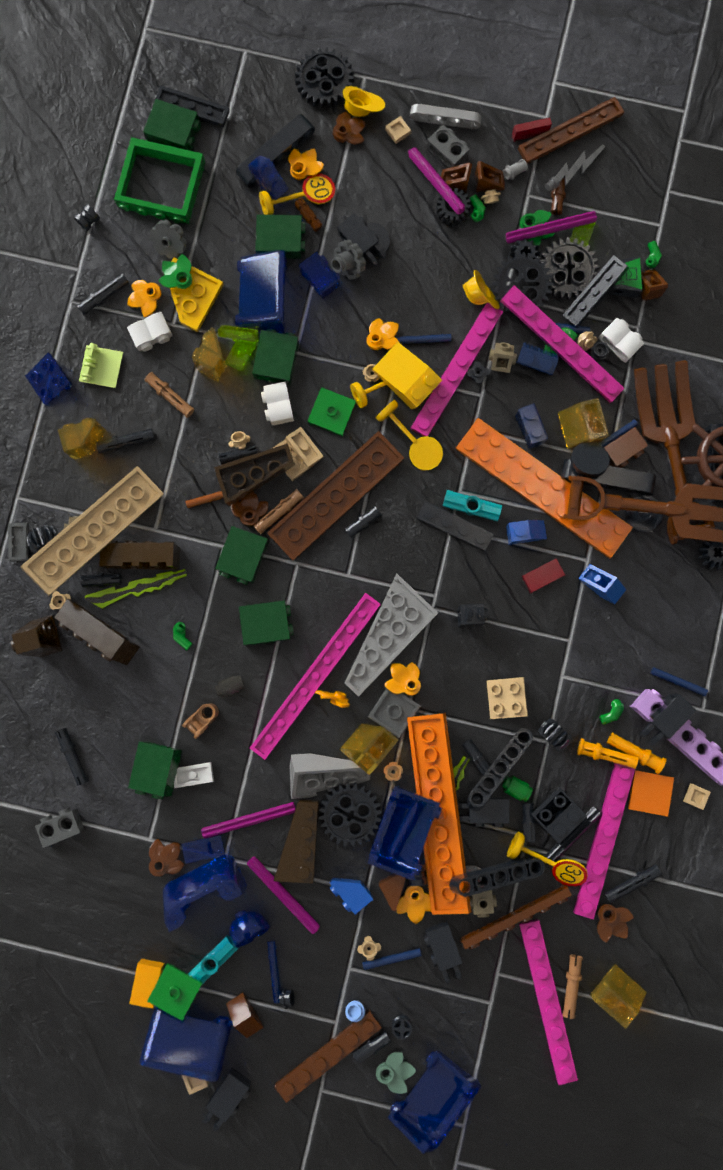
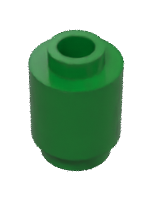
(517, 788)

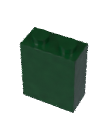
(172, 125)
(280, 233)
(275, 357)
(241, 555)
(265, 623)
(154, 770)

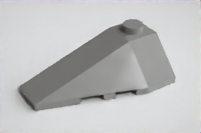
(317, 773)

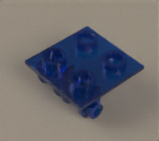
(48, 379)

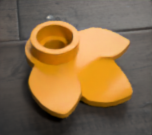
(306, 162)
(142, 298)
(384, 333)
(401, 677)
(337, 698)
(414, 906)

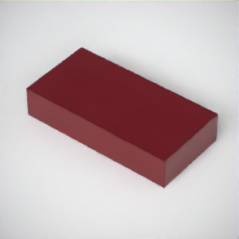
(531, 129)
(543, 575)

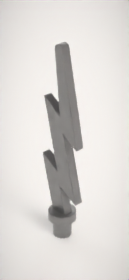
(581, 162)

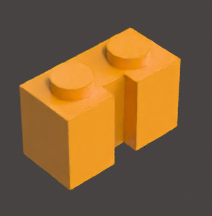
(145, 979)

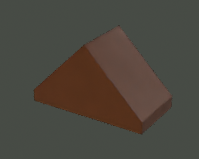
(457, 176)
(488, 178)
(652, 285)
(392, 888)
(244, 1016)

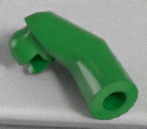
(479, 208)
(655, 256)
(179, 632)
(614, 714)

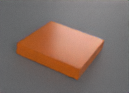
(651, 793)

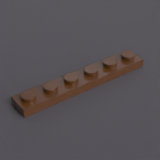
(571, 130)
(509, 920)
(327, 1056)

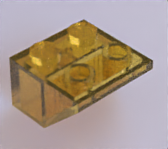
(209, 356)
(583, 423)
(81, 438)
(369, 746)
(619, 996)

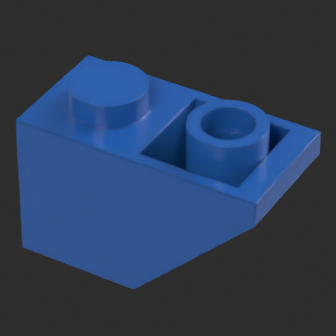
(352, 892)

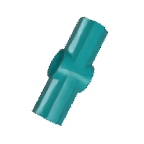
(484, 508)
(219, 955)

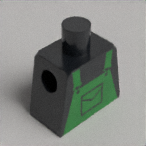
(630, 283)

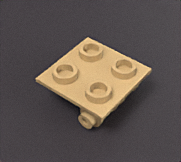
(507, 698)

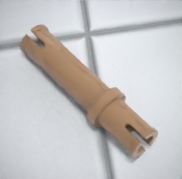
(161, 387)
(275, 514)
(572, 986)

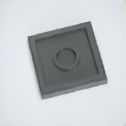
(392, 712)

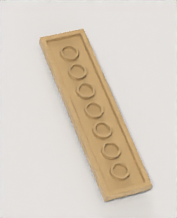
(92, 531)

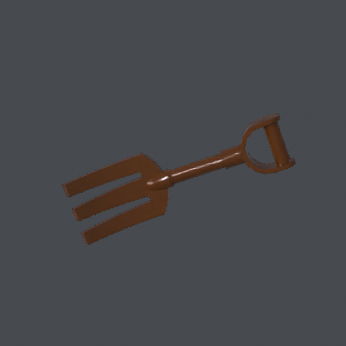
(669, 431)
(681, 509)

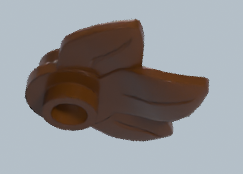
(348, 129)
(249, 506)
(165, 855)
(615, 923)

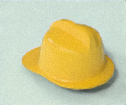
(361, 102)
(479, 292)

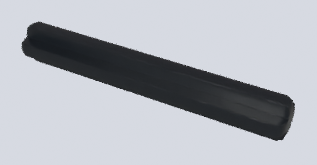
(559, 849)

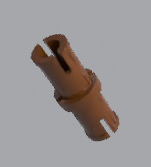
(558, 196)

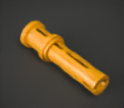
(597, 751)
(645, 757)

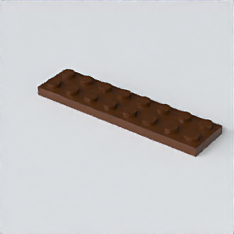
(335, 496)

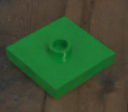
(331, 411)
(174, 991)

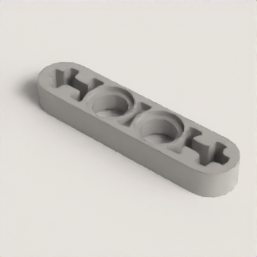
(445, 116)

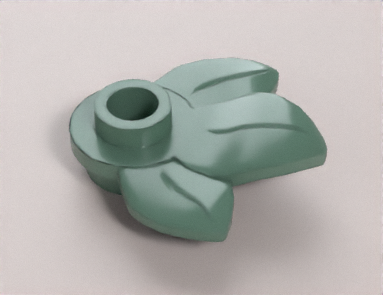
(398, 1072)

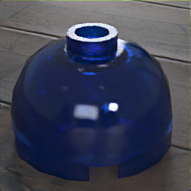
(247, 927)

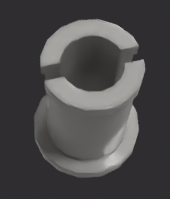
(515, 169)

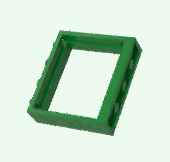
(165, 153)

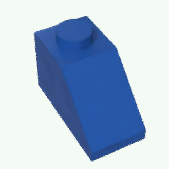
(526, 531)
(602, 583)

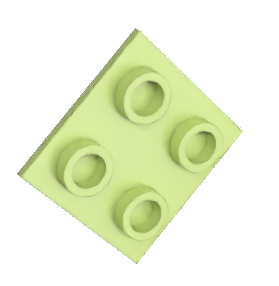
(101, 366)

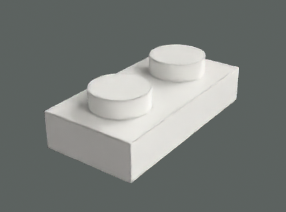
(194, 775)

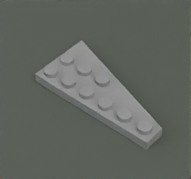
(395, 626)

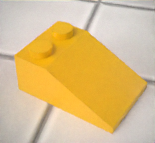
(406, 375)

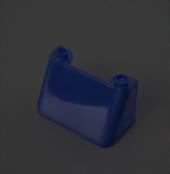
(262, 291)
(407, 856)
(217, 874)
(186, 1046)
(434, 1103)

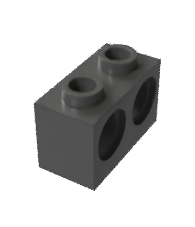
(444, 151)
(61, 831)

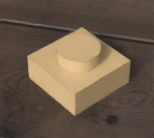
(398, 130)
(696, 796)
(194, 1084)

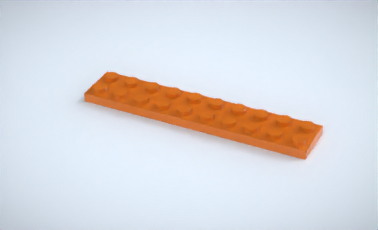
(541, 487)
(436, 781)

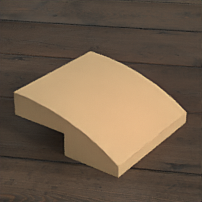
(303, 452)

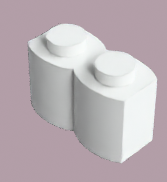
(150, 331)
(621, 339)
(278, 403)

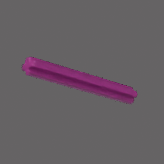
(436, 180)
(551, 227)
(248, 820)
(284, 896)

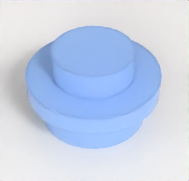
(355, 1011)

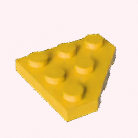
(196, 301)

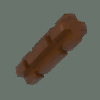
(308, 214)

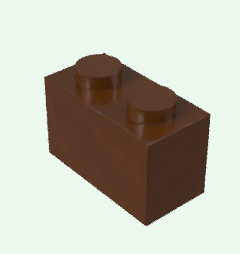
(626, 447)

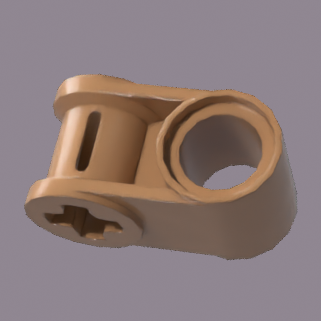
(198, 722)

